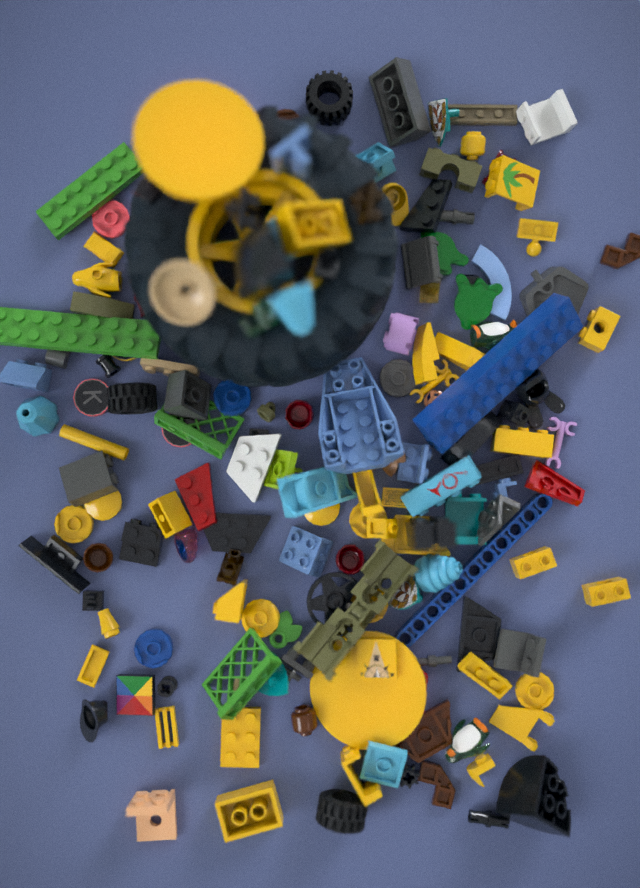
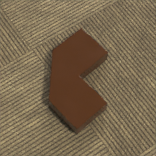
(617, 257)
(444, 790)

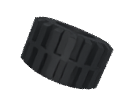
(329, 84)
(132, 398)
(341, 811)

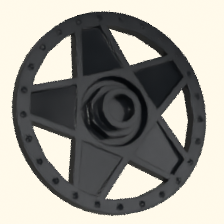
(332, 597)

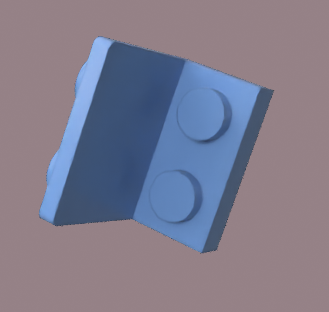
(414, 468)
(306, 551)

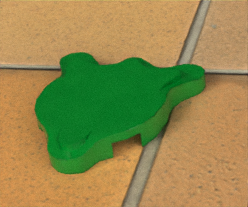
(447, 253)
(474, 300)

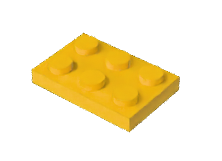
(241, 739)

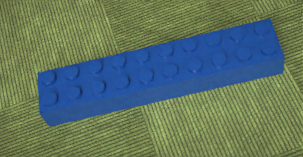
(498, 372)

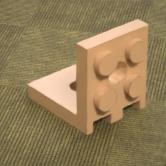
(146, 805)

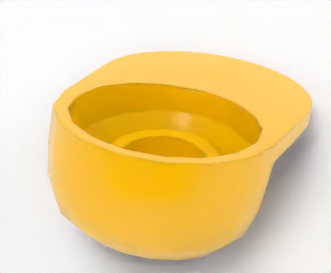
(399, 200)

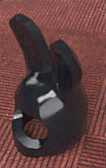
(535, 391)

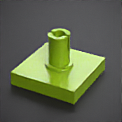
(281, 466)

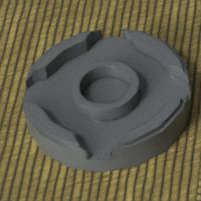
(397, 378)

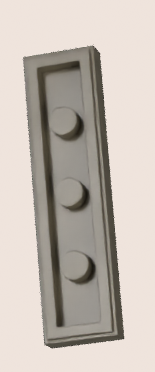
(484, 115)

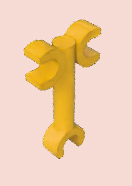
(444, 374)

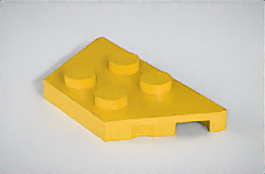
(399, 544)

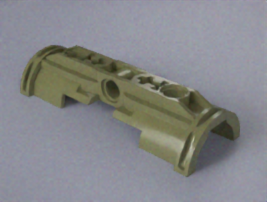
(319, 642)

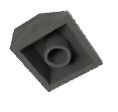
(187, 396)

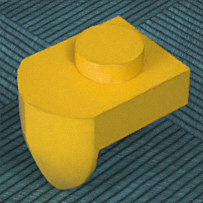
(479, 766)

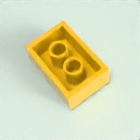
(249, 811)

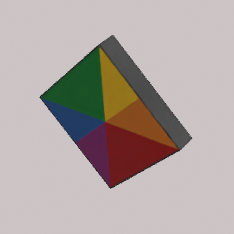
(135, 694)

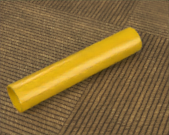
(94, 442)

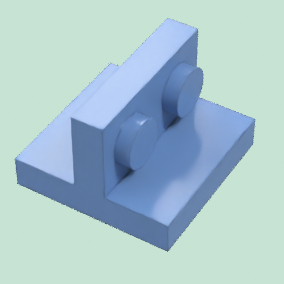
(293, 153)

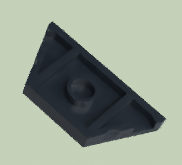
(236, 531)
(478, 632)

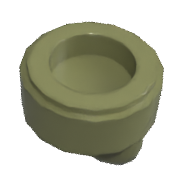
(266, 413)

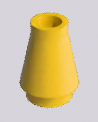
(108, 624)

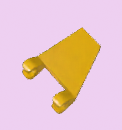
(519, 722)

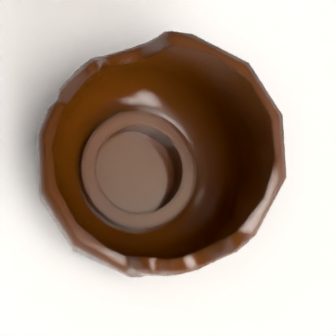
(98, 557)

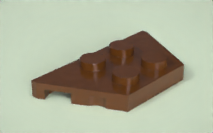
(430, 734)

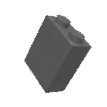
(89, 478)

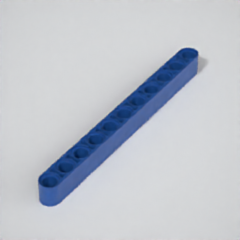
(482, 567)

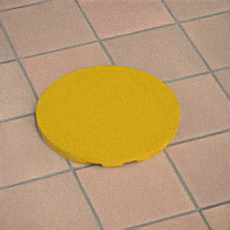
(198, 140)
(370, 708)

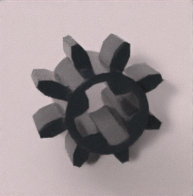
(412, 776)

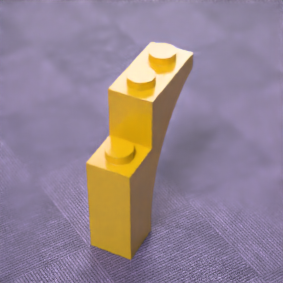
(367, 494)

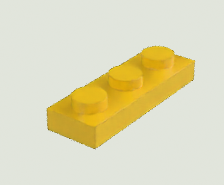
(485, 675)

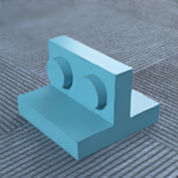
(381, 159)
(383, 764)

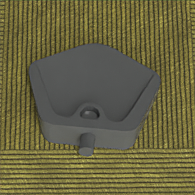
(553, 280)

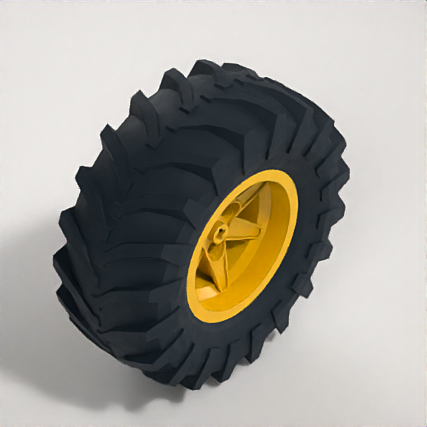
(341, 309)

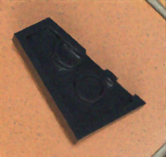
(429, 208)

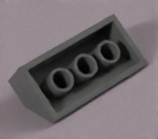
(399, 102)

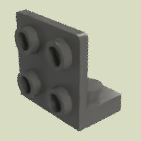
(495, 517)
(520, 652)

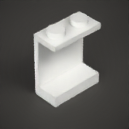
(546, 118)

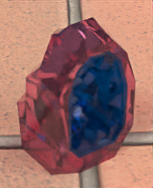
(187, 545)

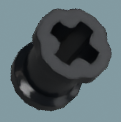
(108, 365)
(169, 691)

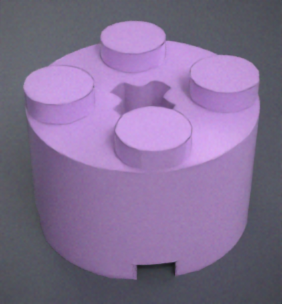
(401, 333)

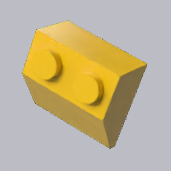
(231, 604)

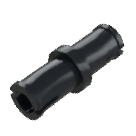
(488, 819)

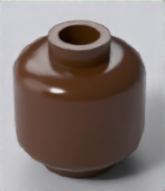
(304, 720)

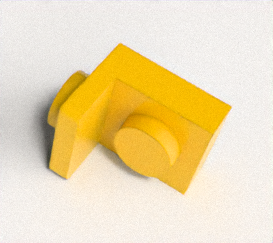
(382, 528)

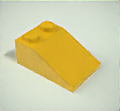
(311, 226)

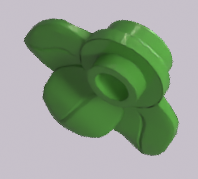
(285, 629)

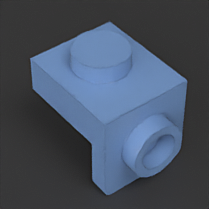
(500, 488)

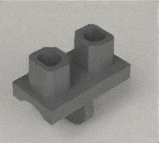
(304, 669)

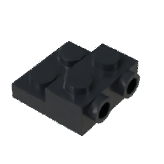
(141, 543)

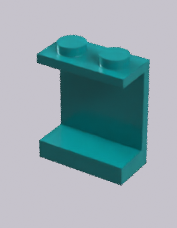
(465, 514)

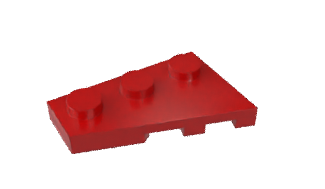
(553, 484)
(198, 495)

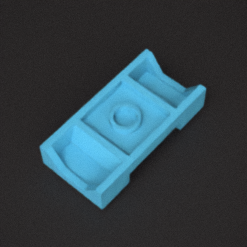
(313, 491)

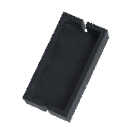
(425, 533)

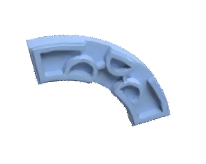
(496, 273)

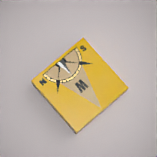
(377, 658)

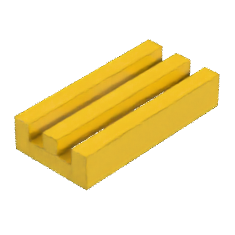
(168, 743)

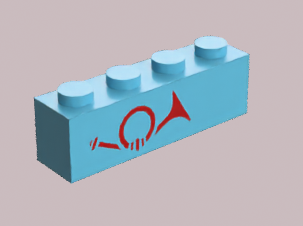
(440, 486)

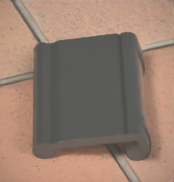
(421, 262)

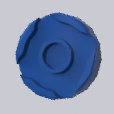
(231, 398)
(153, 648)

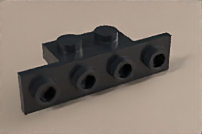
(58, 559)

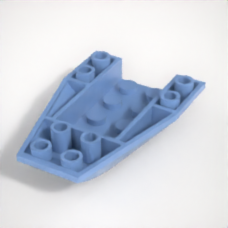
(356, 421)

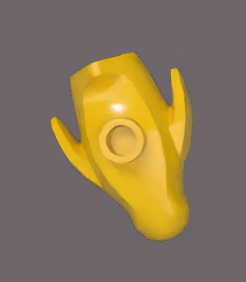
(99, 279)

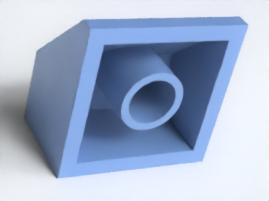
(26, 376)

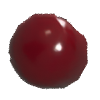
(299, 414)
(350, 559)

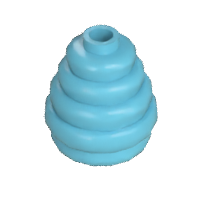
(436, 572)

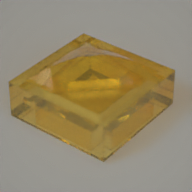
(429, 293)

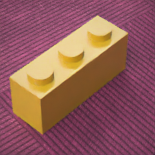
(522, 442)

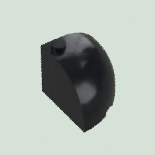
(261, 264)
(535, 796)

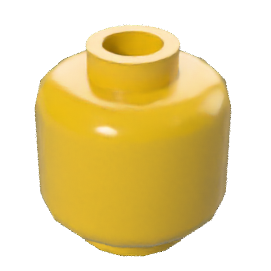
(473, 145)

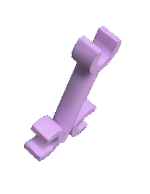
(561, 428)

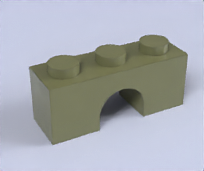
(466, 171)

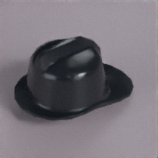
(92, 718)

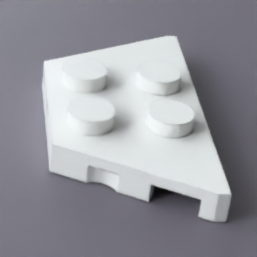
(252, 461)

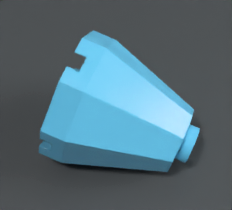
(295, 307)
(37, 416)

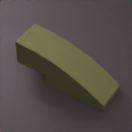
(100, 306)

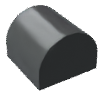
(57, 358)

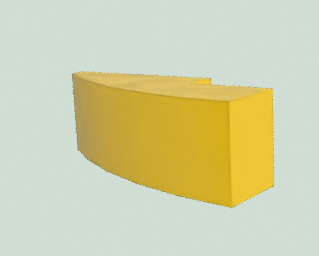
(424, 355)

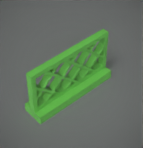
(194, 435)
(247, 687)

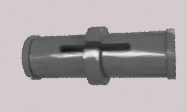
(457, 217)

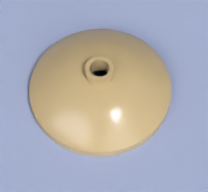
(176, 303)

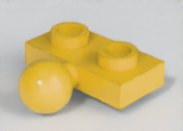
(536, 231)

